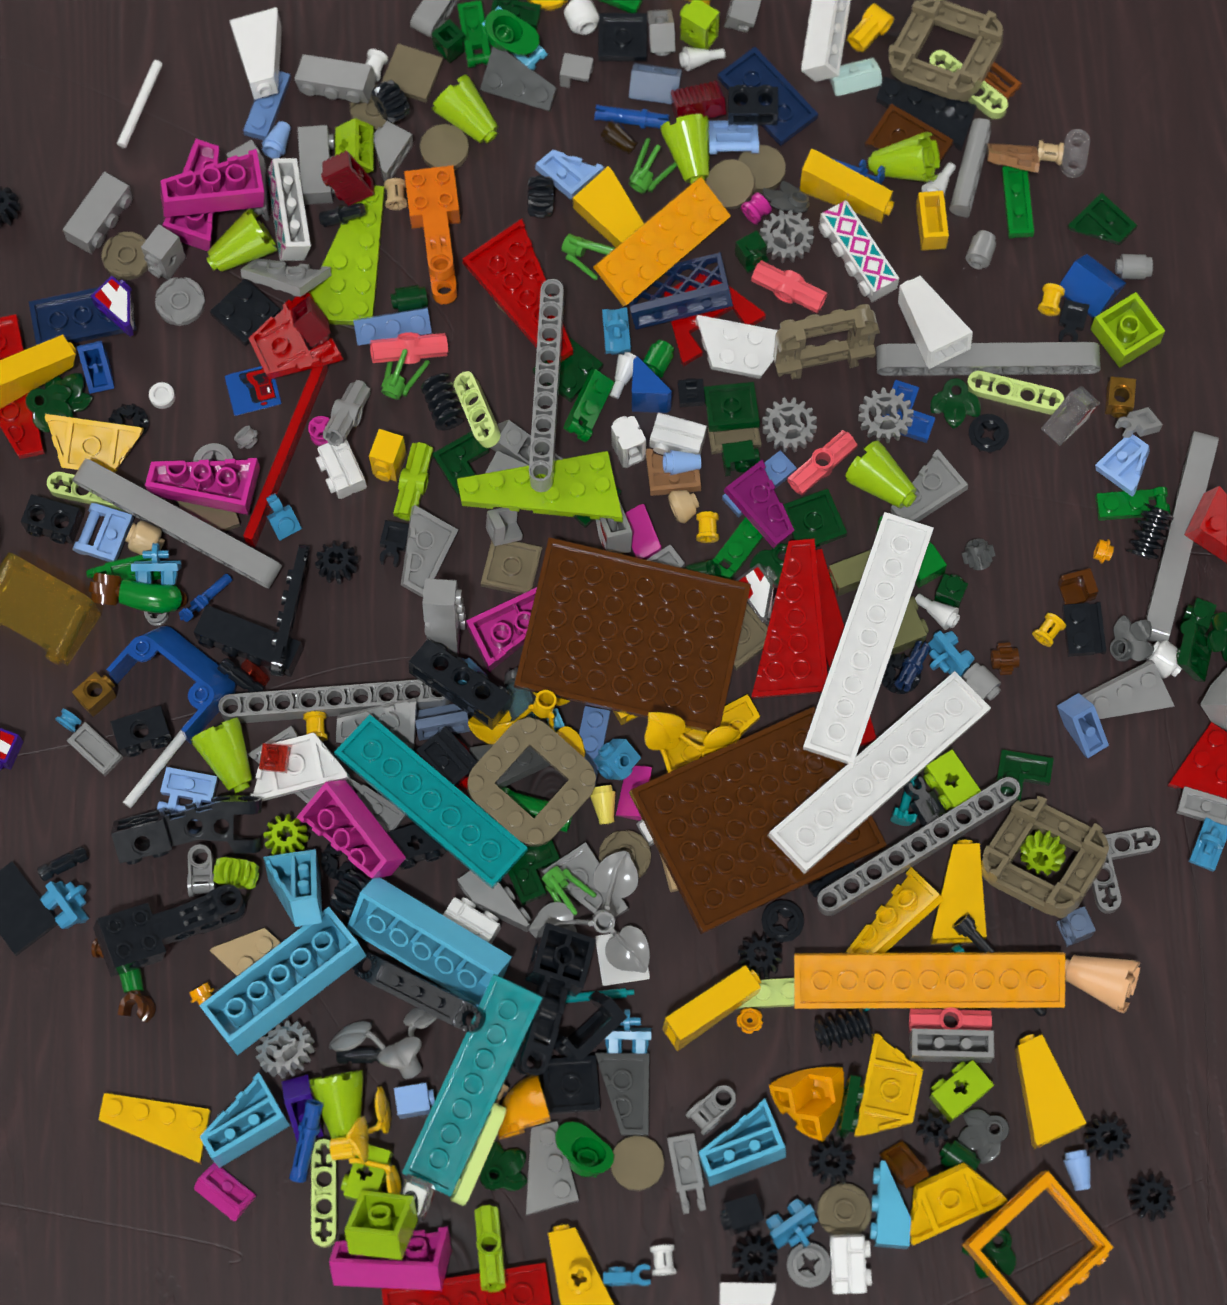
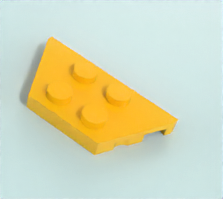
(95, 440)
(889, 1090)
(949, 1201)

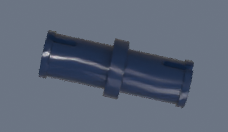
(912, 666)

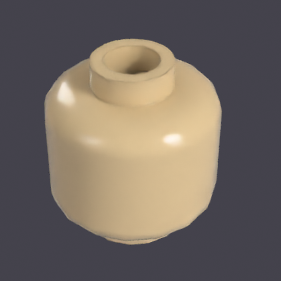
(143, 536)

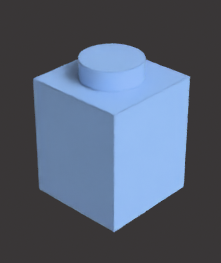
(414, 1100)

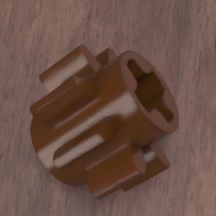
(1005, 658)

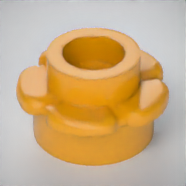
(1103, 551)
(201, 993)
(756, 1017)

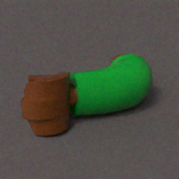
(141, 596)
(133, 986)

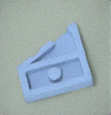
(567, 172)
(1125, 463)

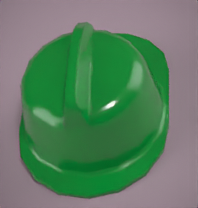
(510, 33)
(583, 1149)

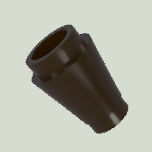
(618, 137)

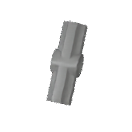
(346, 413)

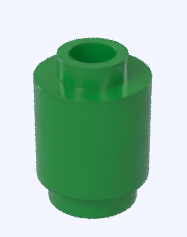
(659, 357)

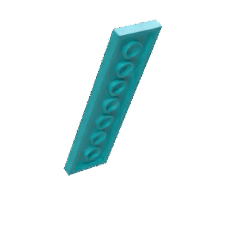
(431, 801)
(472, 1085)

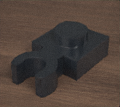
(1073, 319)
(393, 539)
(926, 805)

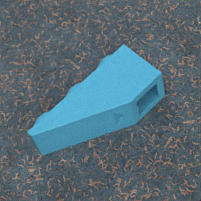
(892, 1217)

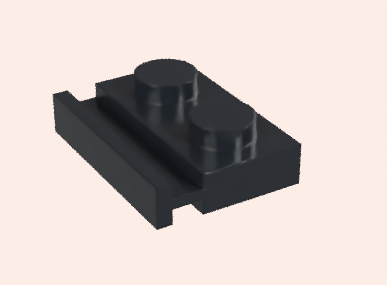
(1084, 629)
(447, 756)

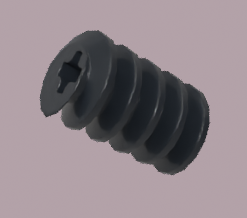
(441, 402)
(1150, 533)
(842, 1029)

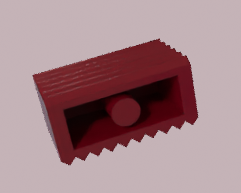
(700, 99)
(347, 178)
(310, 322)

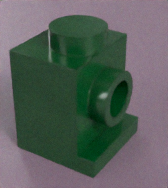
(448, 40)
(751, 251)
(739, 456)
(952, 588)
(1200, 614)

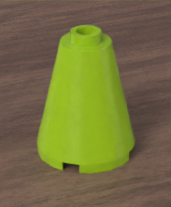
(466, 110)
(689, 145)
(908, 159)
(241, 243)
(881, 476)
(226, 754)
(340, 1099)

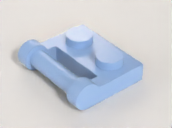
(732, 137)
(110, 536)

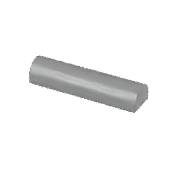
(971, 167)

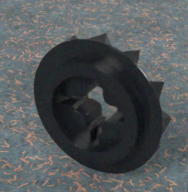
(139, 417)
(990, 423)
(888, 679)
(330, 864)
(787, 910)

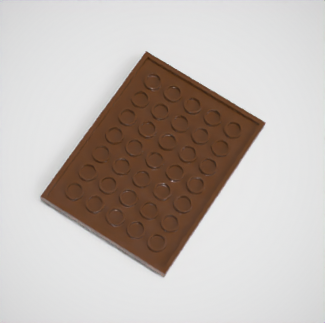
(632, 635)
(717, 819)

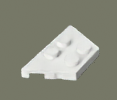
(736, 346)
(308, 768)

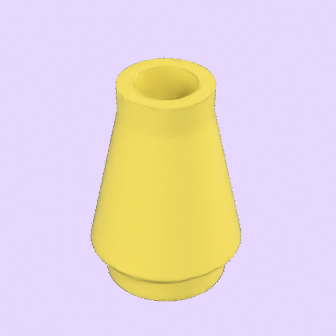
(604, 803)

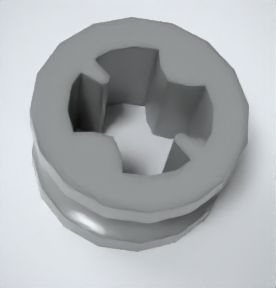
(160, 620)

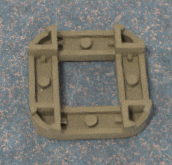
(940, 81)
(790, 341)
(558, 754)
(1076, 882)

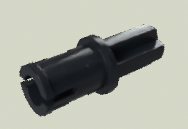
(341, 214)

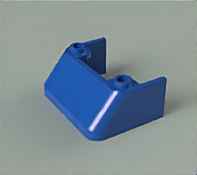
(209, 681)

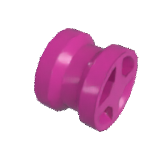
(756, 208)
(317, 427)

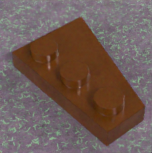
(899, 125)

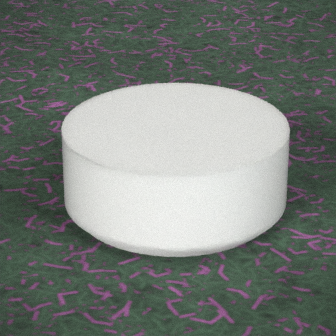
(162, 395)

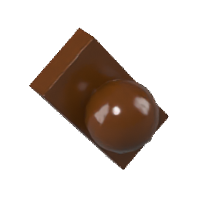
(904, 1165)

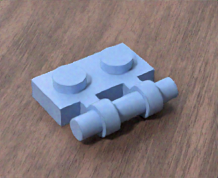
(186, 785)

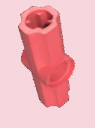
(789, 286)
(417, 347)
(810, 472)
(965, 1019)

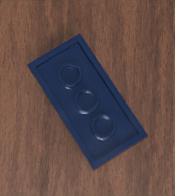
(793, 110)
(70, 316)

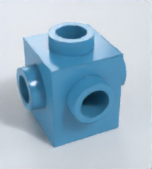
(616, 759)

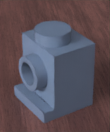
(1076, 927)

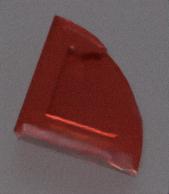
(255, 672)

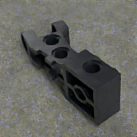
(169, 829)
(138, 938)
(559, 969)

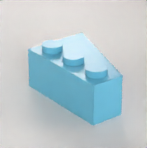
(297, 885)
(244, 1124)
(743, 1147)

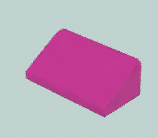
(643, 534)
(626, 806)
(224, 1192)

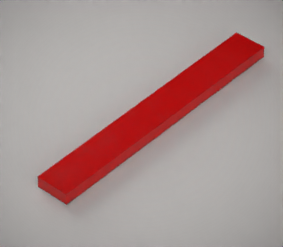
(285, 454)
(834, 626)

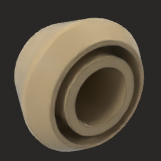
(683, 505)

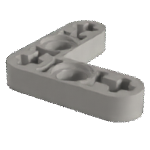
(1113, 853)

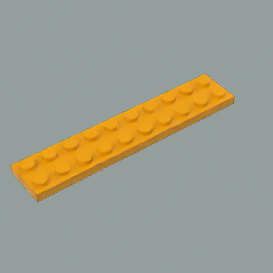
(929, 980)

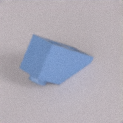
(1083, 724)

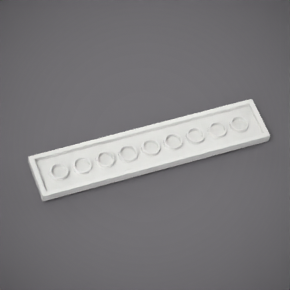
(868, 639)
(879, 772)

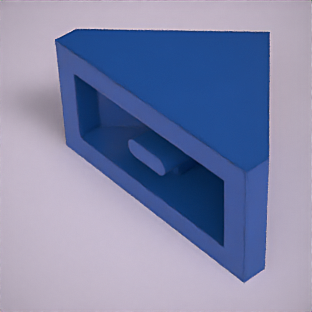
(96, 367)

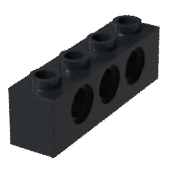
(486, 711)

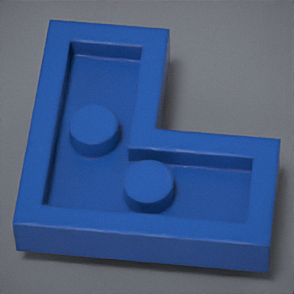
(922, 423)

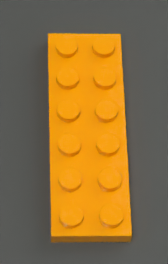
(661, 241)

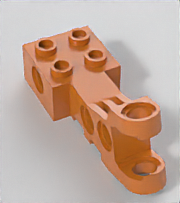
(435, 206)

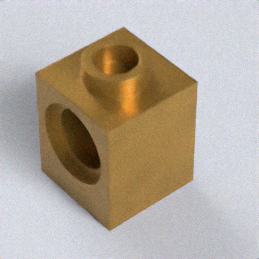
(1120, 387)
(95, 704)

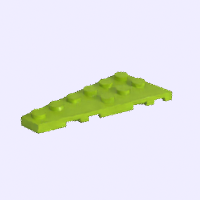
(354, 266)
(579, 487)

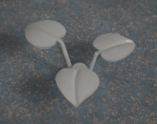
(618, 877)
(398, 1056)

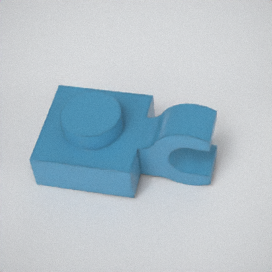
(282, 519)
(618, 1277)

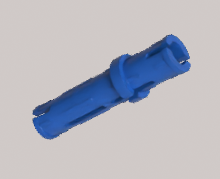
(632, 117)
(308, 1130)

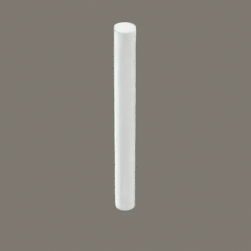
(139, 104)
(154, 770)

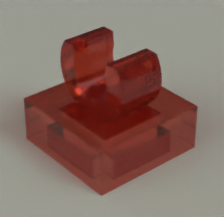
(274, 758)

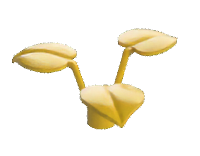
(542, 708)
(666, 730)
(357, 1142)

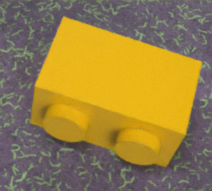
(932, 220)
(387, 455)

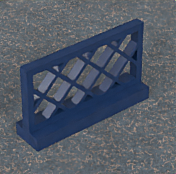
(683, 303)

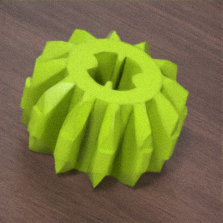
(280, 830)
(1043, 852)
(236, 872)

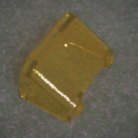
(44, 609)

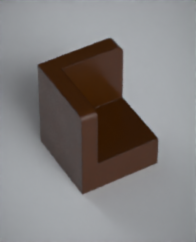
(1078, 587)

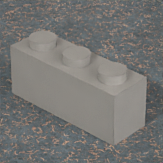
(335, 79)
(313, 150)
(98, 213)
(951, 1045)

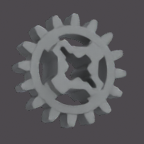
(794, 229)
(784, 415)
(885, 426)
(285, 1049)

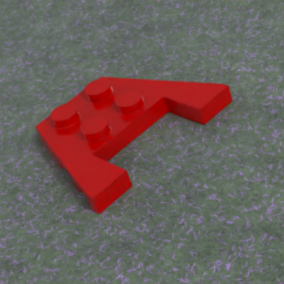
(682, 328)
(284, 349)

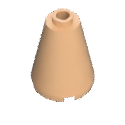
(1104, 978)

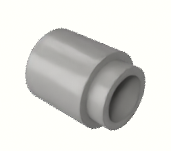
(981, 250)
(1134, 266)
(982, 681)

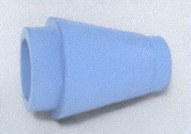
(276, 141)
(680, 462)
(1078, 1168)

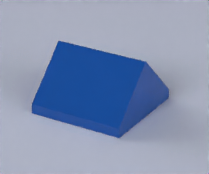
(1091, 284)
(648, 391)

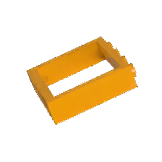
(1012, 1208)

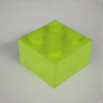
(1127, 330)
(381, 1225)

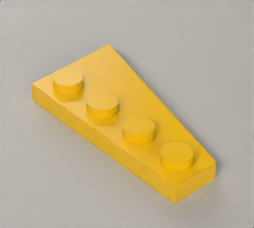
(738, 715)
(905, 909)
(158, 1122)

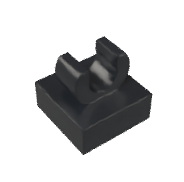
(691, 392)

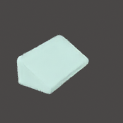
(857, 77)

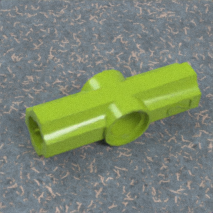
(413, 480)
(491, 1262)

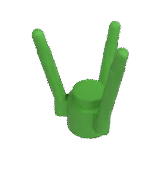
(641, 178)
(576, 246)
(393, 385)
(557, 882)

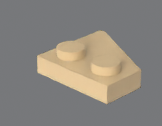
(245, 950)

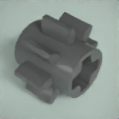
(978, 554)

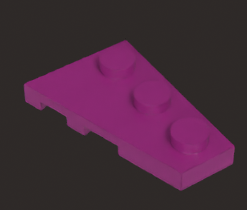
(759, 503)

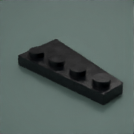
(943, 114)

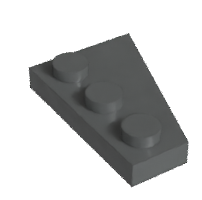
(517, 82)
(525, 765)
(628, 1090)

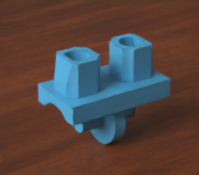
(616, 331)
(144, 569)
(946, 655)
(1209, 845)
(69, 899)
(639, 1036)
(795, 1228)

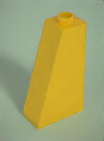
(836, 183)
(607, 207)
(34, 367)
(961, 894)
(711, 1007)
(1046, 1095)
(569, 1252)

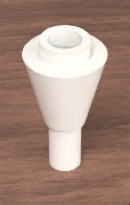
(695, 57)
(941, 182)
(623, 373)
(944, 614)

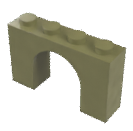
(847, 577)

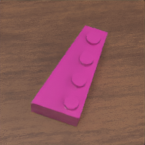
(215, 188)
(196, 228)
(207, 483)
(501, 629)
(351, 828)
(420, 1268)

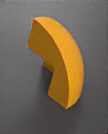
(811, 1099)
(524, 1108)

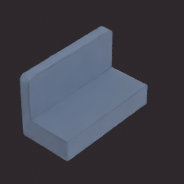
(654, 83)
(432, 720)

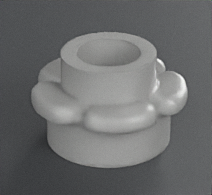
(246, 437)

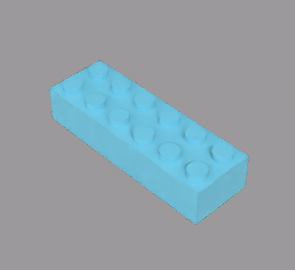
(426, 941)
(282, 981)

